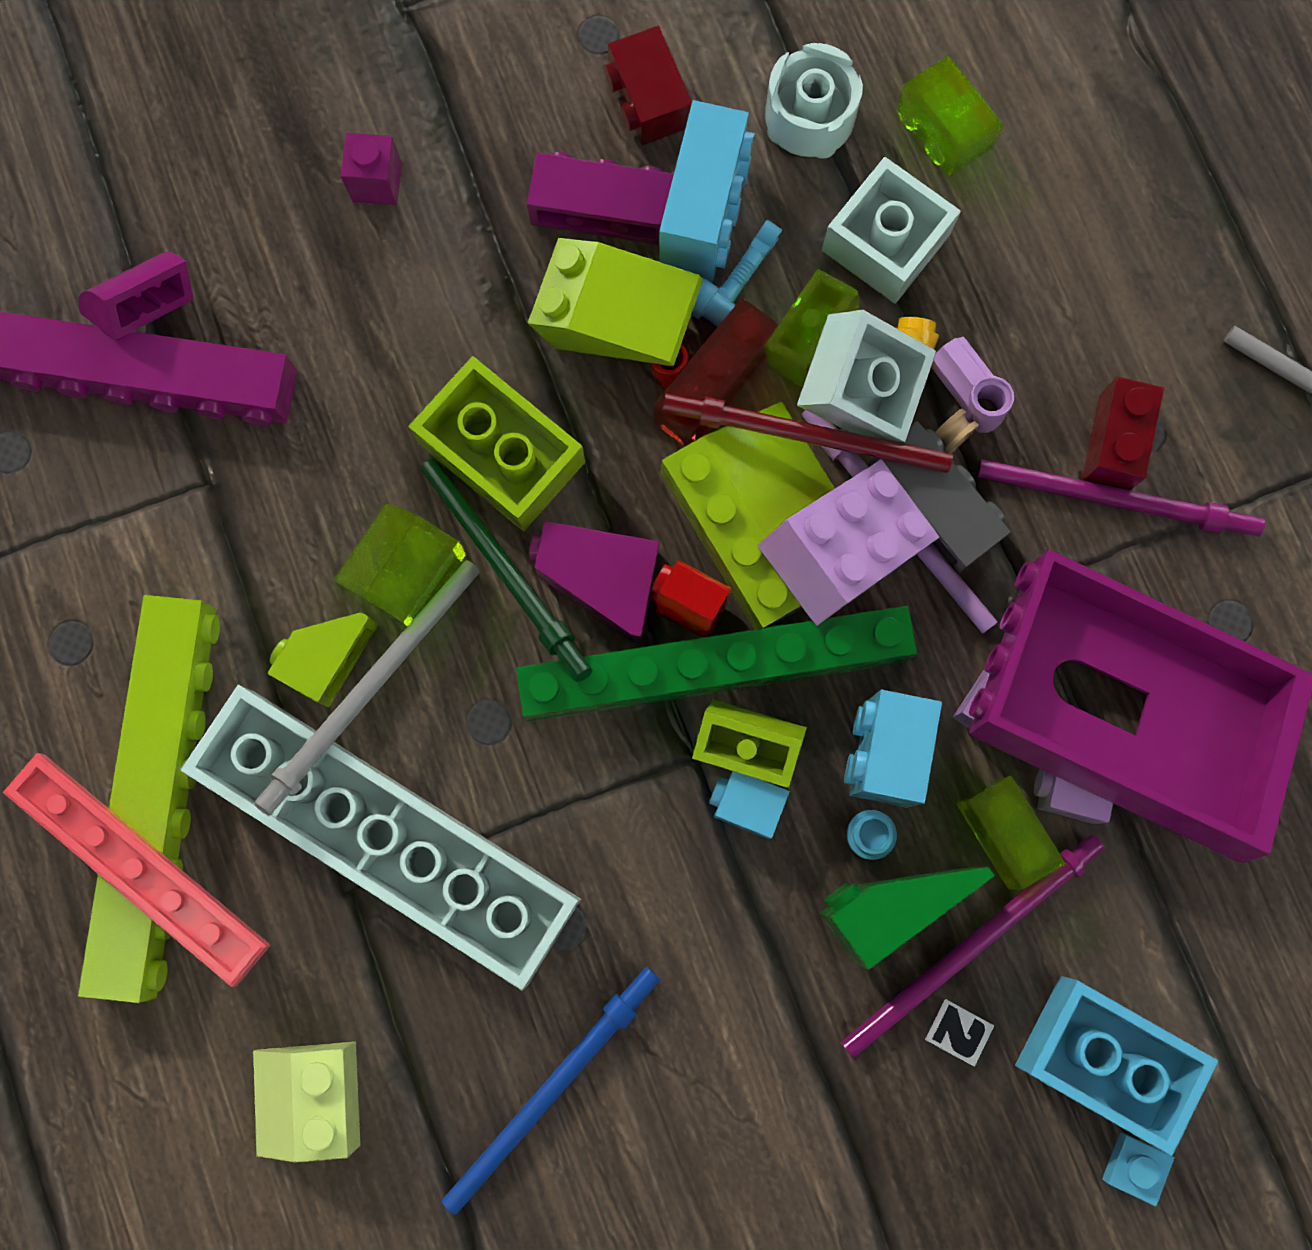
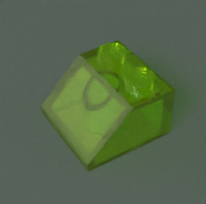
(400, 564)

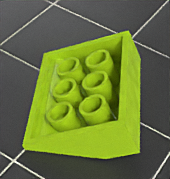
(735, 494)

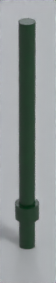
(553, 634)

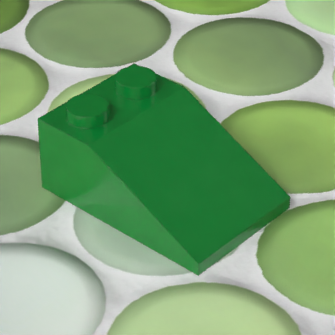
(885, 914)

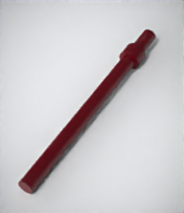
(714, 413)

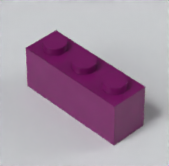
(598, 197)

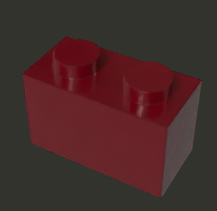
(649, 85)
(1123, 433)

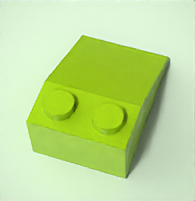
(614, 303)

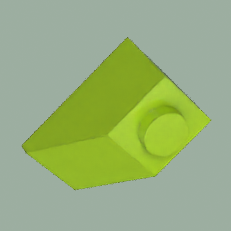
(321, 656)

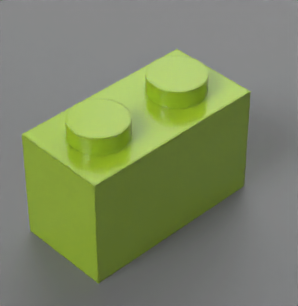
(749, 743)

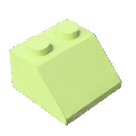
(306, 1102)

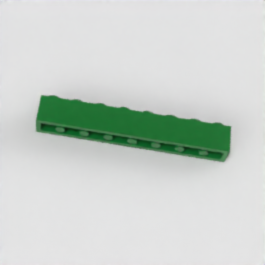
(718, 664)

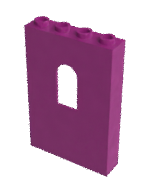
(1214, 720)

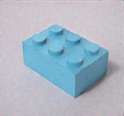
(706, 189)
(1117, 1063)

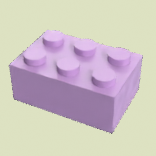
(847, 541)

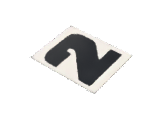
(959, 1032)

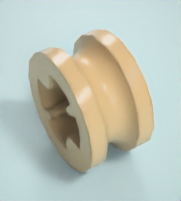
(956, 430)

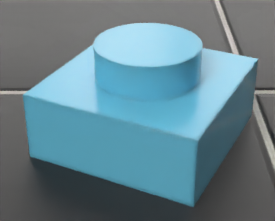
(1138, 1168)

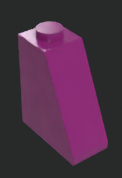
(599, 572)

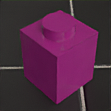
(371, 168)

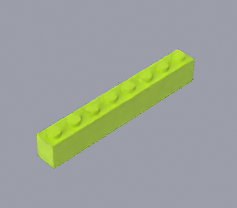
(150, 789)

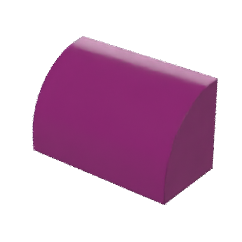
(138, 295)

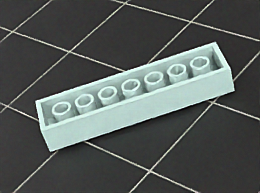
(386, 839)

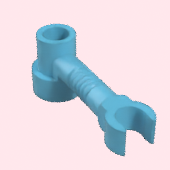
(716, 302)

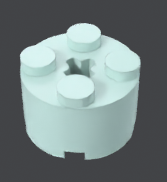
(812, 100)

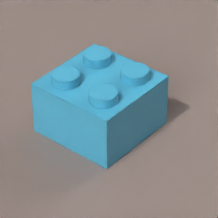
(893, 748)

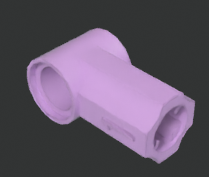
(970, 380)

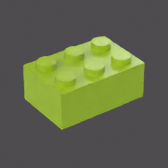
(498, 443)

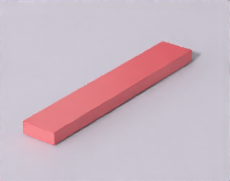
(137, 869)

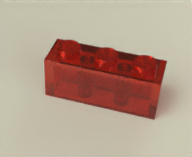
(718, 367)

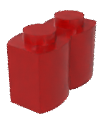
(690, 598)

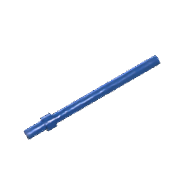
(618, 1013)

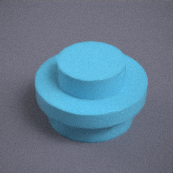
(871, 834)

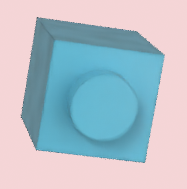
(749, 803)

